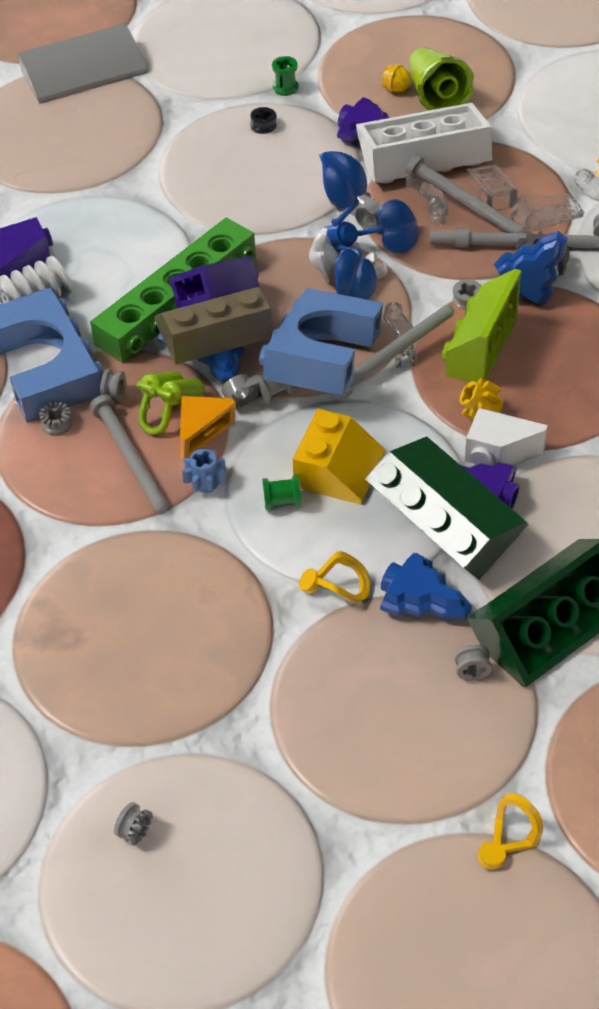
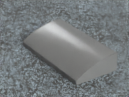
(81, 63)

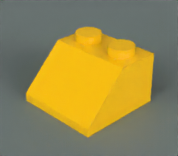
(336, 457)

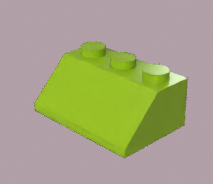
(484, 329)

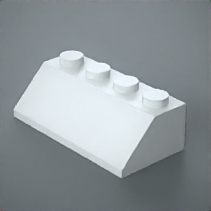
(441, 136)

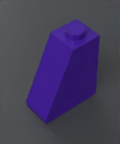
(23, 245)
(214, 281)

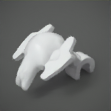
(324, 257)

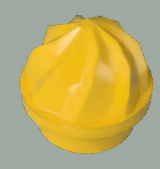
(396, 79)

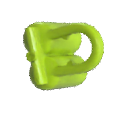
(170, 388)

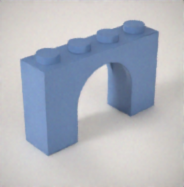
(303, 362)
(65, 379)

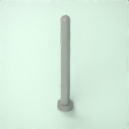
(416, 166)
(399, 345)
(104, 407)

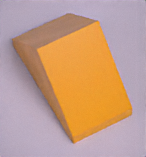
(203, 421)

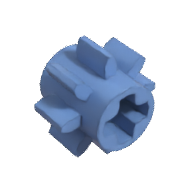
(204, 470)

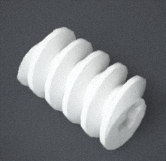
(34, 280)

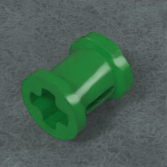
(285, 75)
(282, 492)

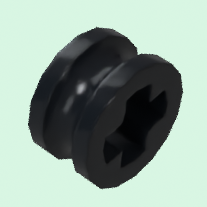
(263, 113)

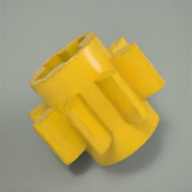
(482, 396)

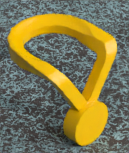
(313, 579)
(493, 854)

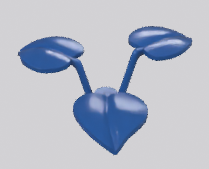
(343, 183)

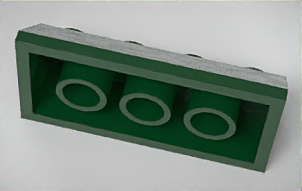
(447, 504)
(543, 614)

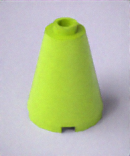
(440, 78)

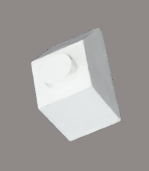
(503, 439)

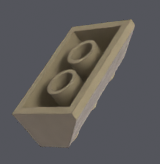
(215, 325)

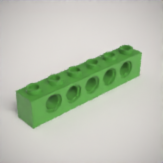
(130, 320)

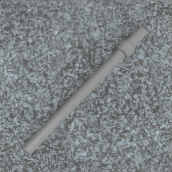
(463, 238)

